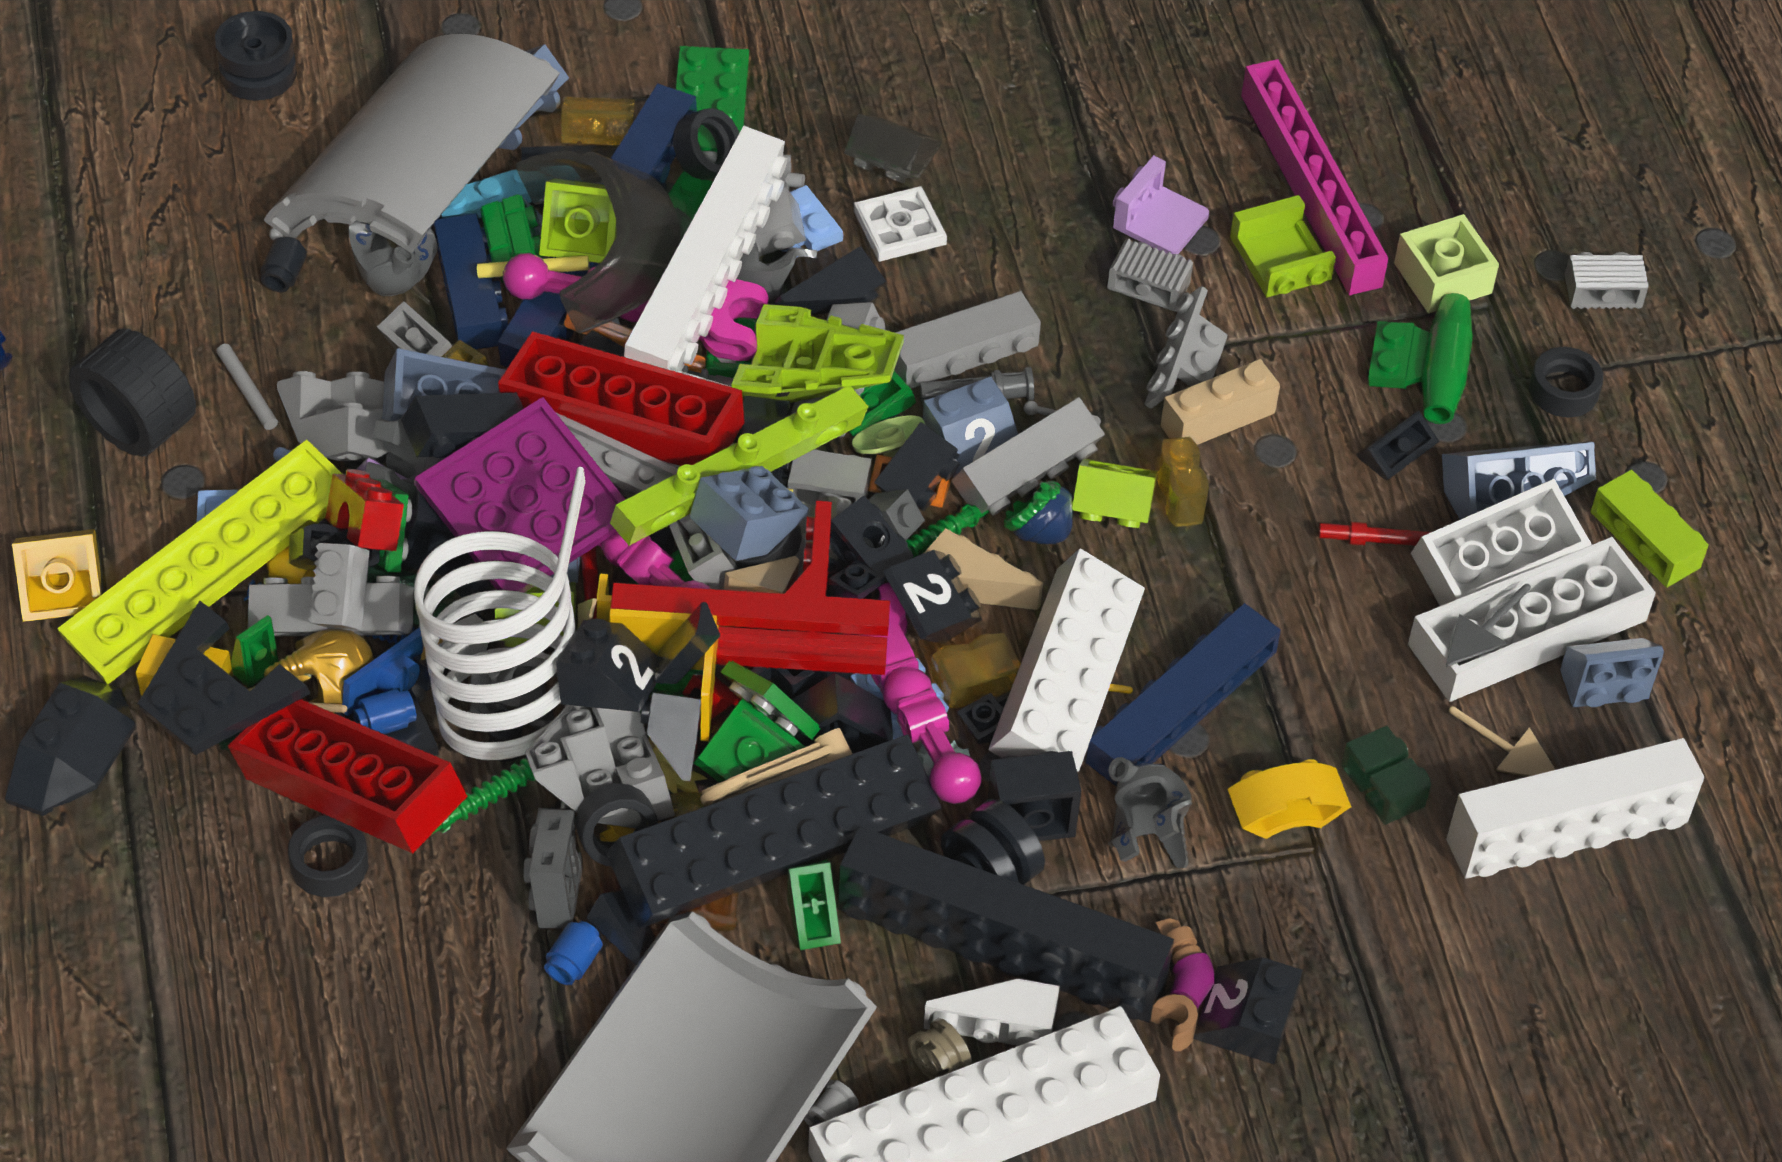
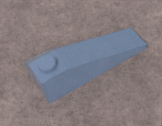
(1490, 476)

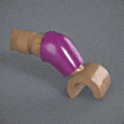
(1190, 986)

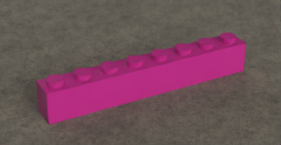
(1314, 177)

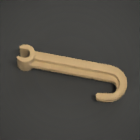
(825, 750)

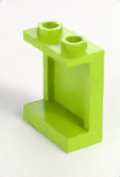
(1280, 247)

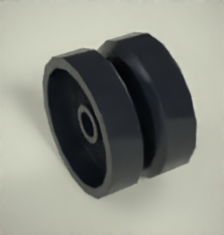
(256, 55)
(996, 842)

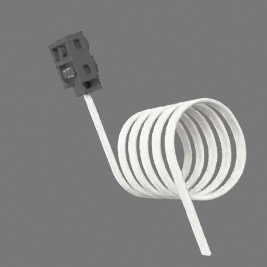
(553, 861)

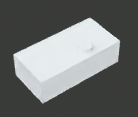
(1499, 543)

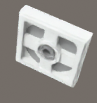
(900, 223)

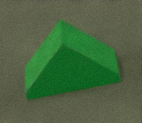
(813, 905)

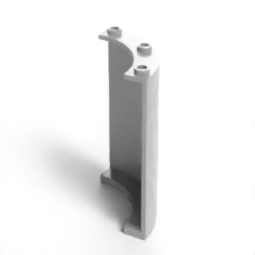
(418, 139)
(697, 1058)

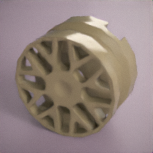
(939, 1050)

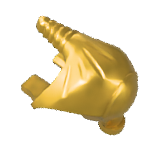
(331, 658)

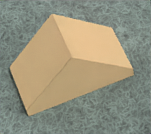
(765, 577)

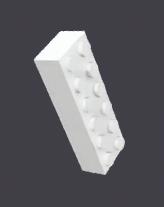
(1568, 605)
(1069, 661)
(1574, 808)

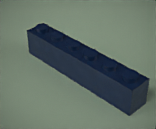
(1185, 691)

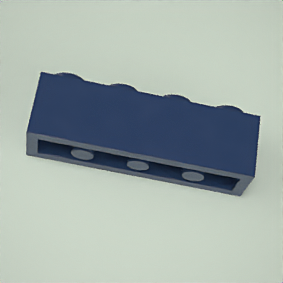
(470, 298)

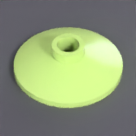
(886, 435)

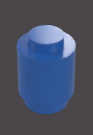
(386, 711)
(573, 952)

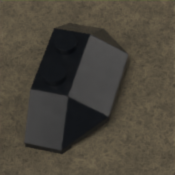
(70, 745)

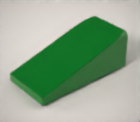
(885, 401)
(254, 652)

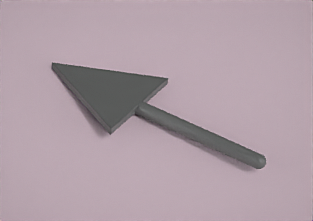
(1473, 640)

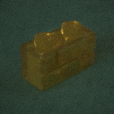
(596, 120)

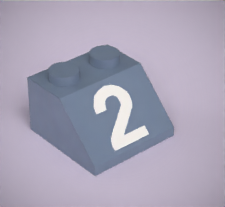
(971, 419)

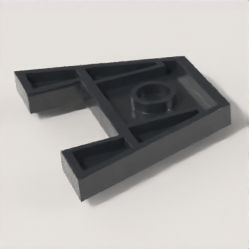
(200, 700)

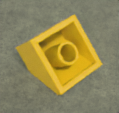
(57, 573)

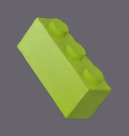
(1649, 528)

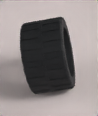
(132, 392)

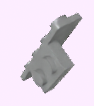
(1190, 351)

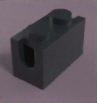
(920, 466)

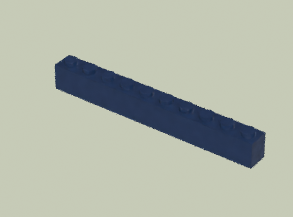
(644, 147)

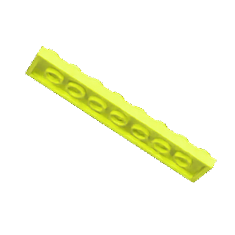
(202, 563)

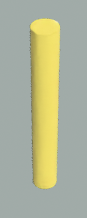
(560, 264)

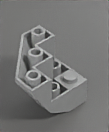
(335, 414)
(597, 749)

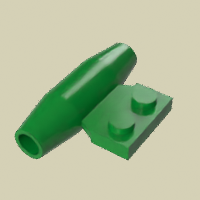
(1435, 358)

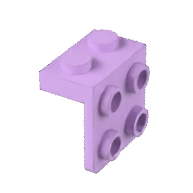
(1156, 213)

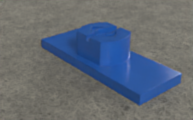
(387, 672)

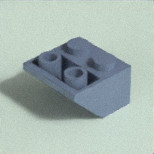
(746, 511)
(1611, 671)

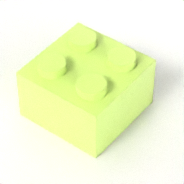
(1445, 261)

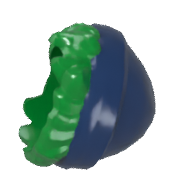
(1043, 518)

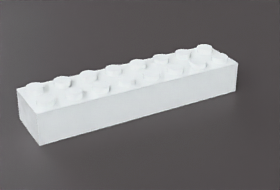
(710, 253)
(1002, 1101)

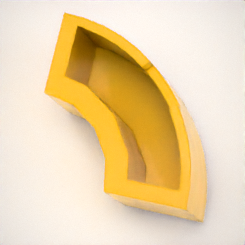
(1288, 797)

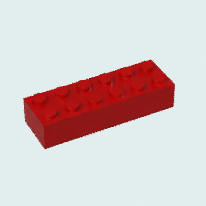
(627, 400)
(350, 773)

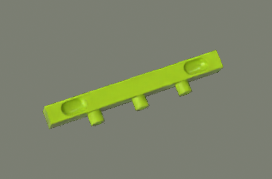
(769, 448)

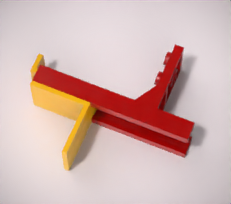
(805, 610)

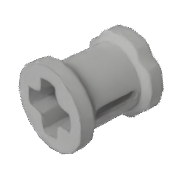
(832, 1103)

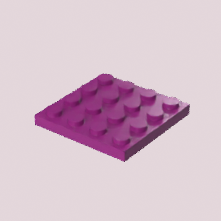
(522, 484)

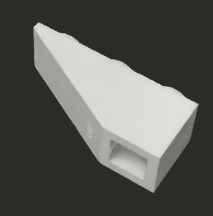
(1001, 1012)

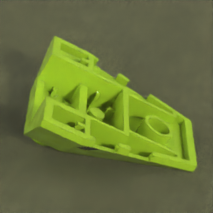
(814, 357)

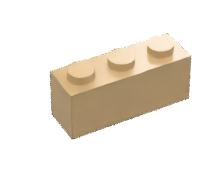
(1221, 403)

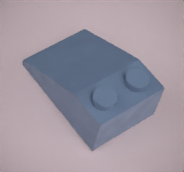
(425, 374)

